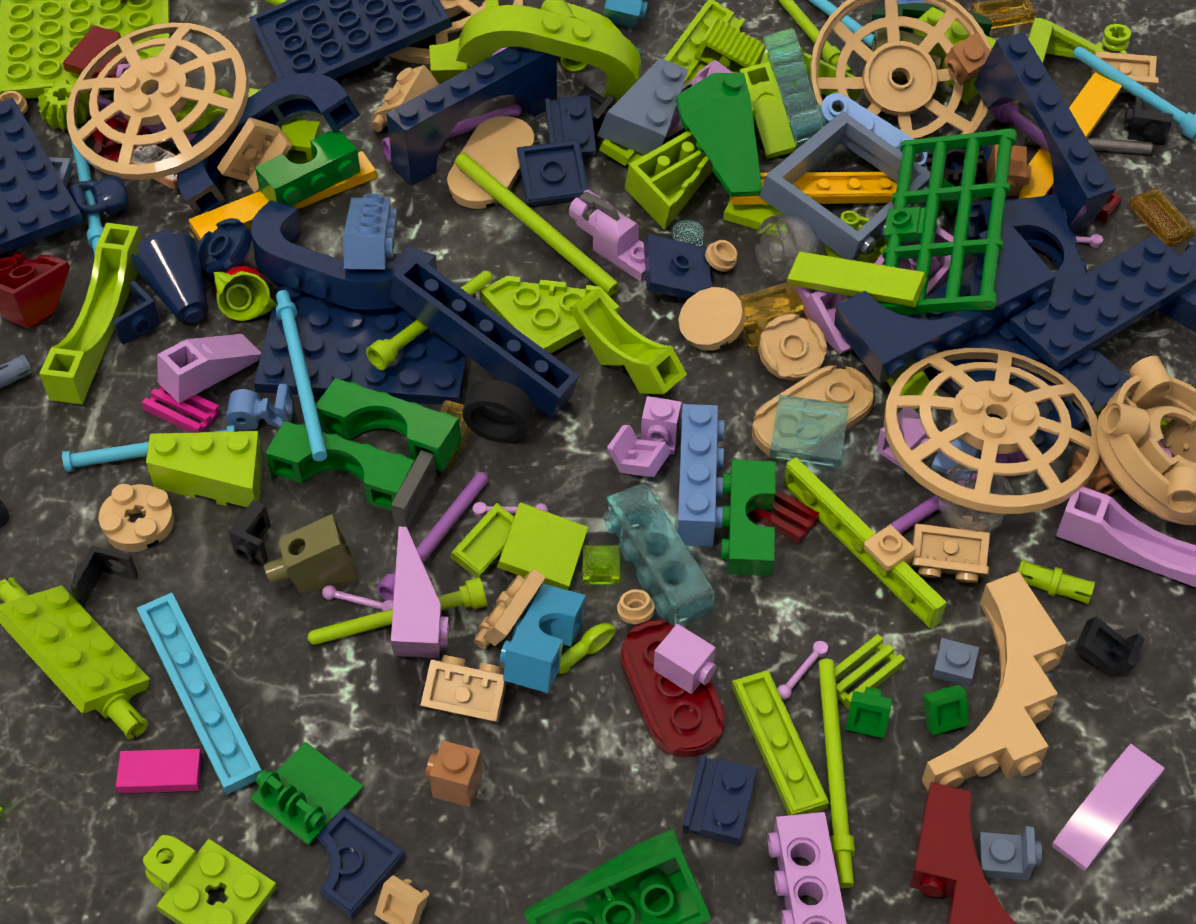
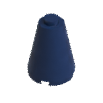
(174, 273)

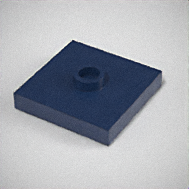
(552, 172)
(675, 267)

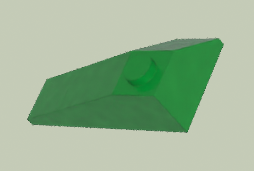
(723, 124)
(636, 887)

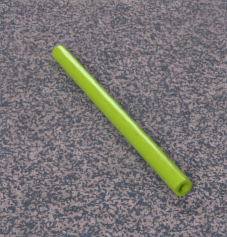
(537, 224)

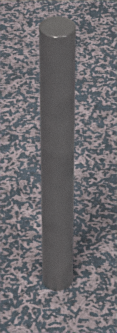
(1112, 145)

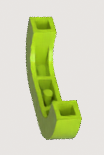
(555, 35)

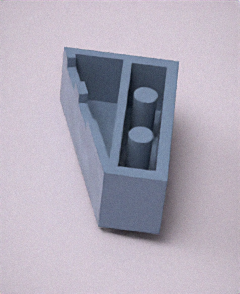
(646, 109)

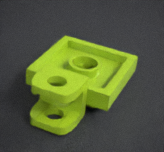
(193, 875)

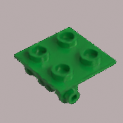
(305, 792)

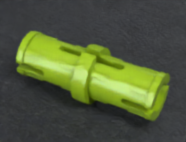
(1056, 582)

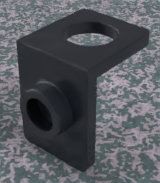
(96, 562)

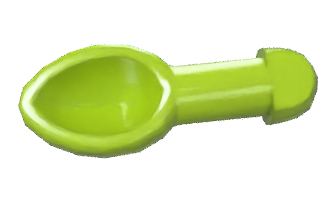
(591, 642)

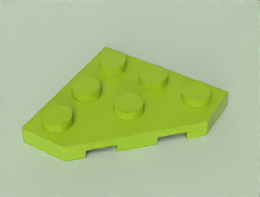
(539, 309)

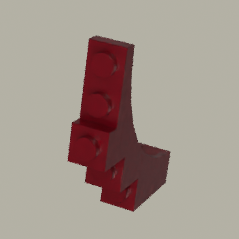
(948, 862)

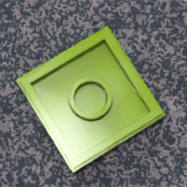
(542, 543)

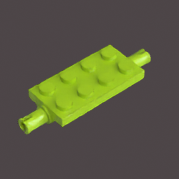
(75, 653)

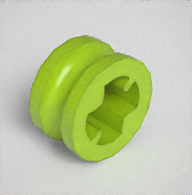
(1113, 31)

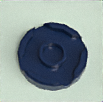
(224, 247)

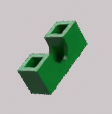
(291, 183)
(748, 546)

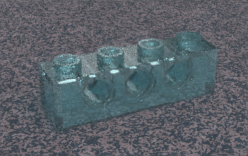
(640, 508)

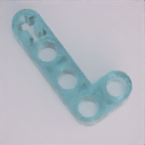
(794, 85)

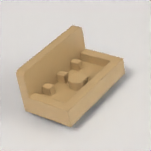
(1137, 67)
(253, 146)
(950, 552)

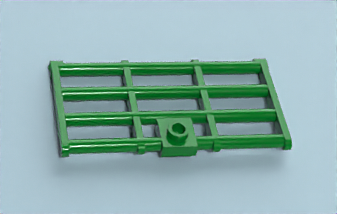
(919, 223)

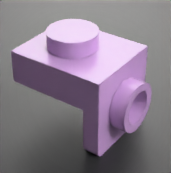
(637, 455)

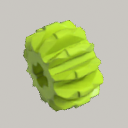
(54, 106)

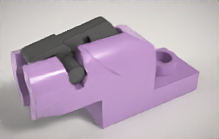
(612, 232)

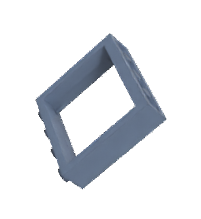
(828, 227)

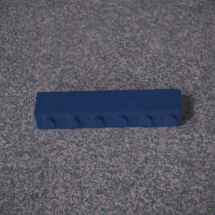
(483, 335)

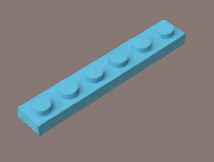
(199, 693)

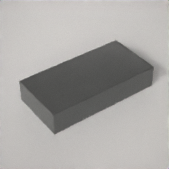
(413, 489)

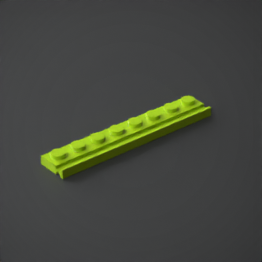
(682, 55)

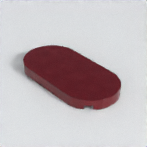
(673, 717)

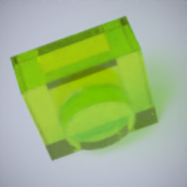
(601, 564)

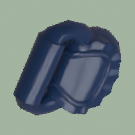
(108, 193)

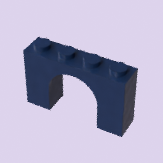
(1044, 227)

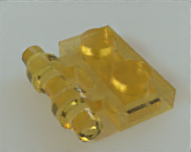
(767, 305)

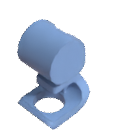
(247, 409)

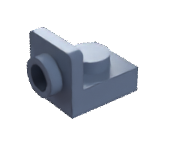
(1009, 855)

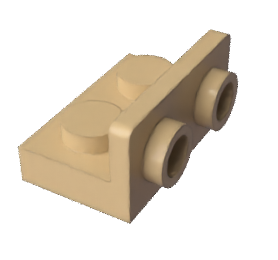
(464, 689)

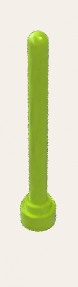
(383, 352)
(468, 595)

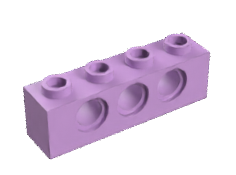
(806, 838)

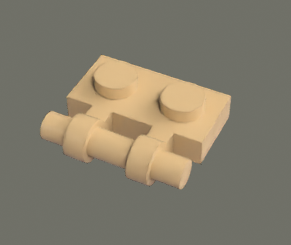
(508, 609)

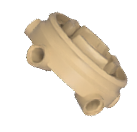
(1130, 436)

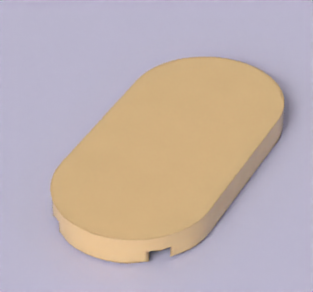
(495, 149)
(825, 384)

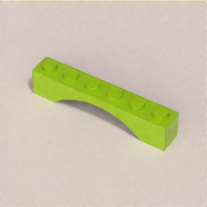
(76, 358)

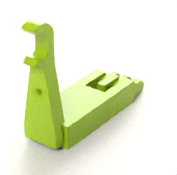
(1055, 40)

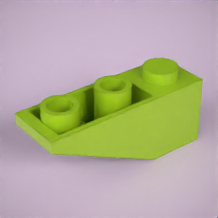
(770, 113)

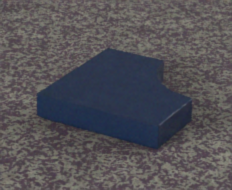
(358, 862)

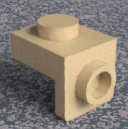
(890, 548)

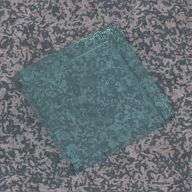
(809, 430)

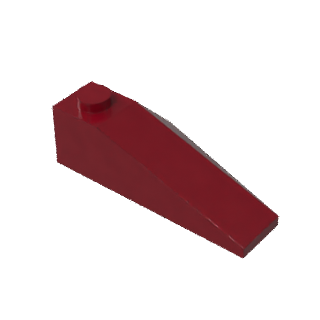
(31, 288)

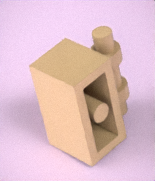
(408, 86)

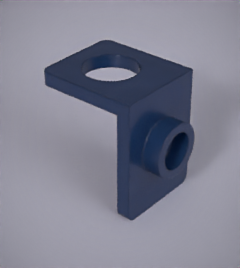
(138, 319)

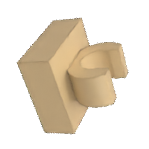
(400, 902)

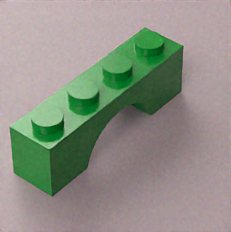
(353, 409)
(379, 471)

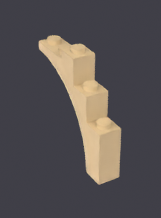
(1025, 696)

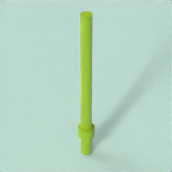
(830, 53)
(841, 841)

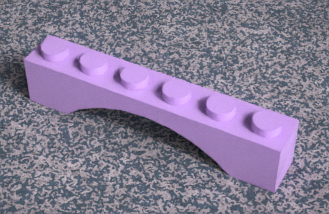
(1104, 526)

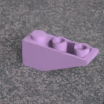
(202, 363)

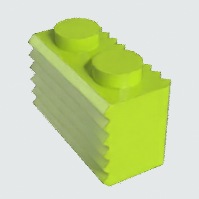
(729, 47)

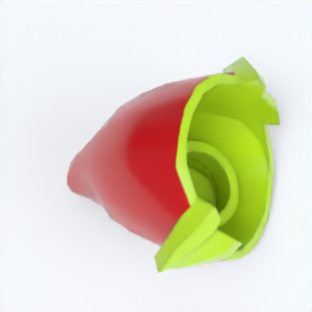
(243, 293)

